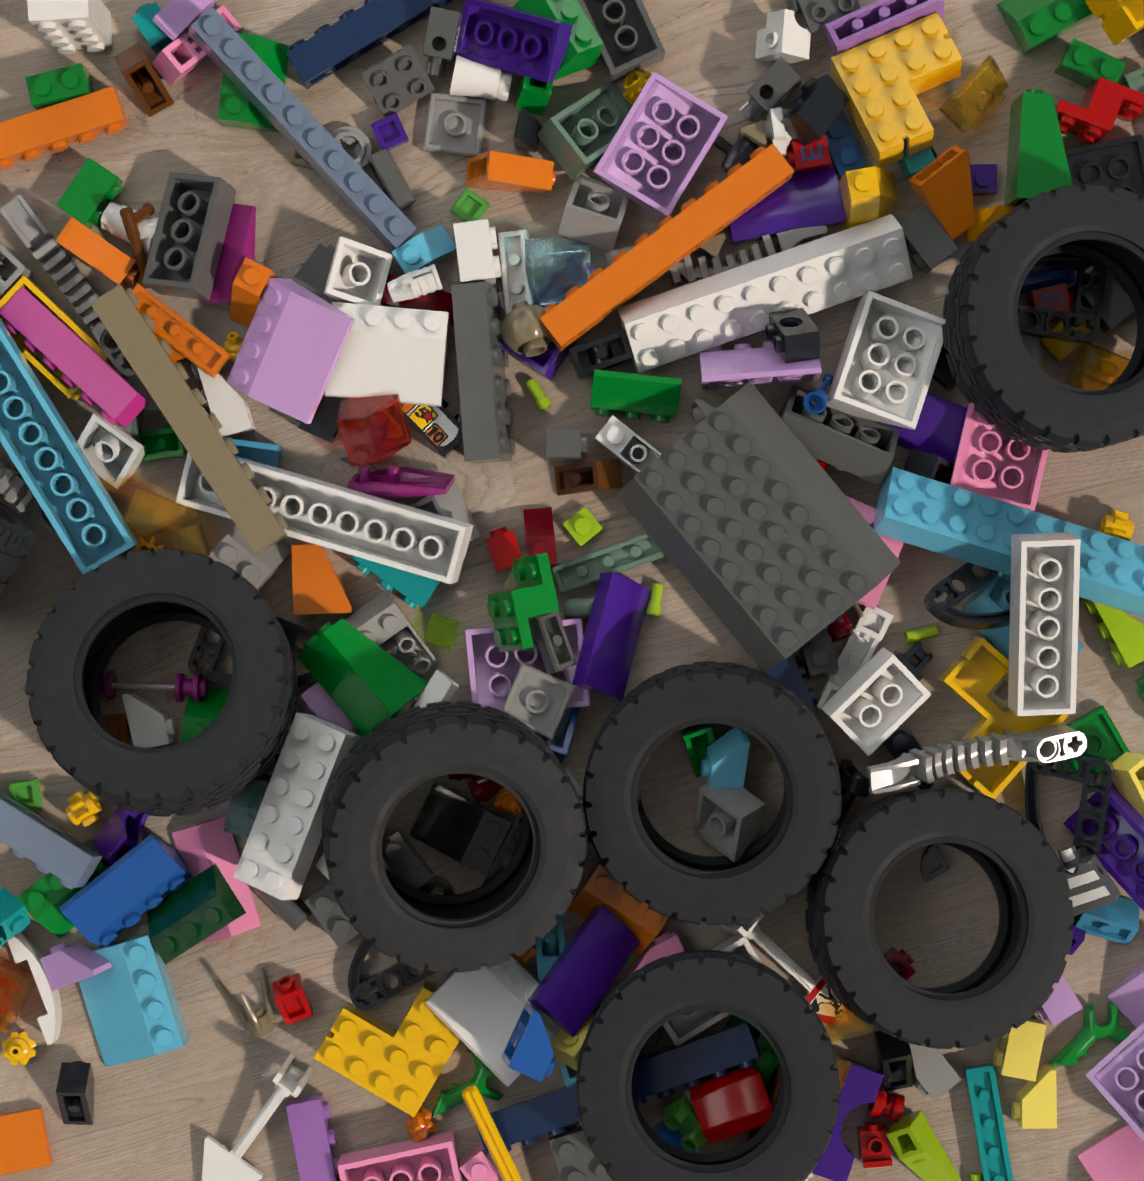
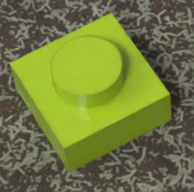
(582, 526)

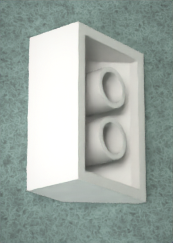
(876, 701)

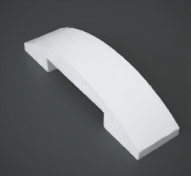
(857, 650)
(49, 1021)

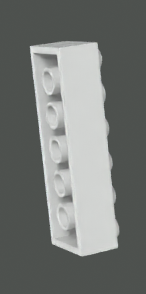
(1043, 623)
(293, 807)

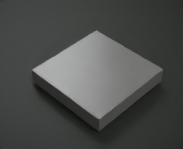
(455, 125)
(538, 700)

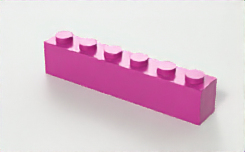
(74, 357)

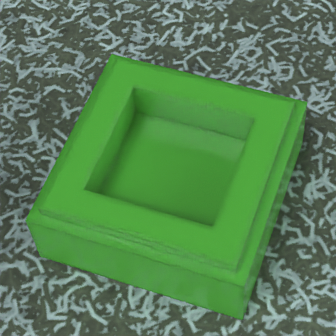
(469, 206)
(26, 793)

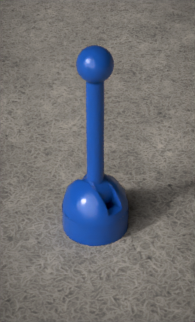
(818, 396)

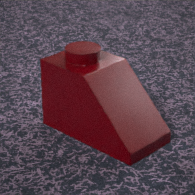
(540, 532)

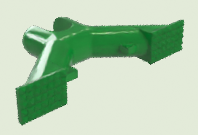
(1089, 1034)
(453, 1097)

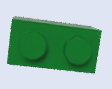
(1087, 64)
(58, 85)
(90, 193)

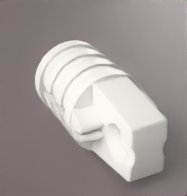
(415, 284)

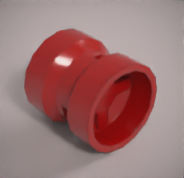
(887, 1105)

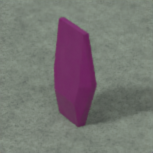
(237, 245)
(400, 482)

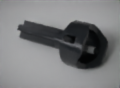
(852, 785)

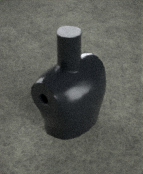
(734, 153)

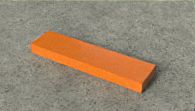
(182, 334)

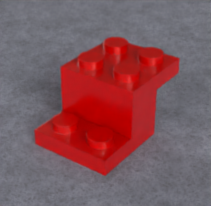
(1099, 110)

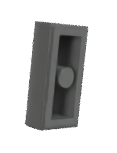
(391, 179)
(552, 642)
(291, 911)

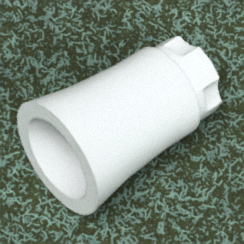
(479, 80)
(113, 223)

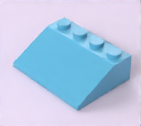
(133, 1003)

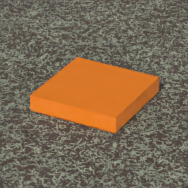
(24, 1141)

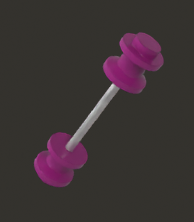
(183, 687)

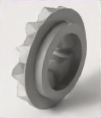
(352, 136)

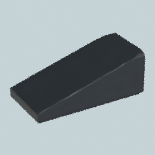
(526, 132)

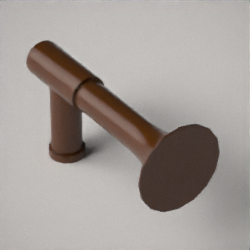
(130, 222)

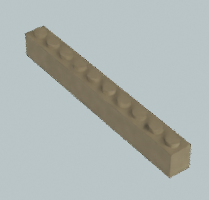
(189, 419)

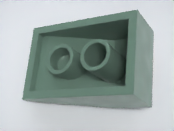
(585, 129)

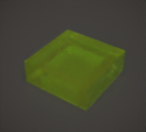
(441, 630)

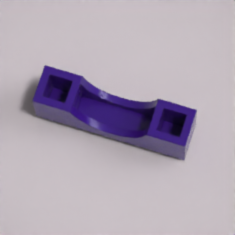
(120, 834)
(859, 1088)

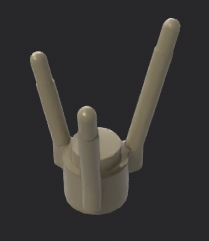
(255, 1021)

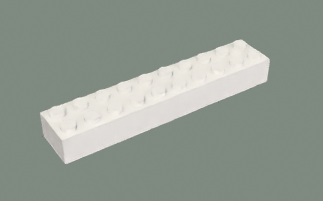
(742, 297)
(347, 520)

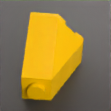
(867, 194)

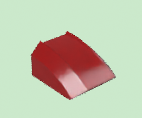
(731, 1104)

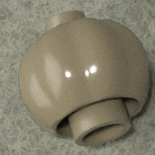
(524, 331)

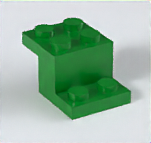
(514, 606)

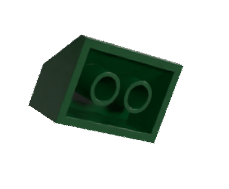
(192, 914)

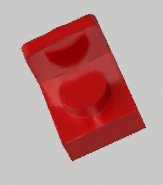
(292, 999)

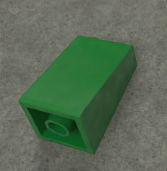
(1034, 149)
(359, 674)

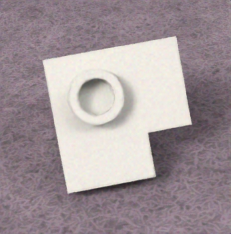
(782, 39)
(777, 131)

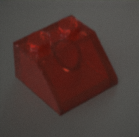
(372, 428)

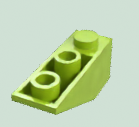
(1121, 632)
(921, 1149)

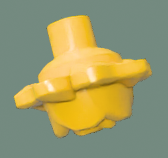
(233, 345)
(19, 1048)

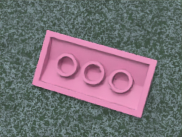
(209, 844)

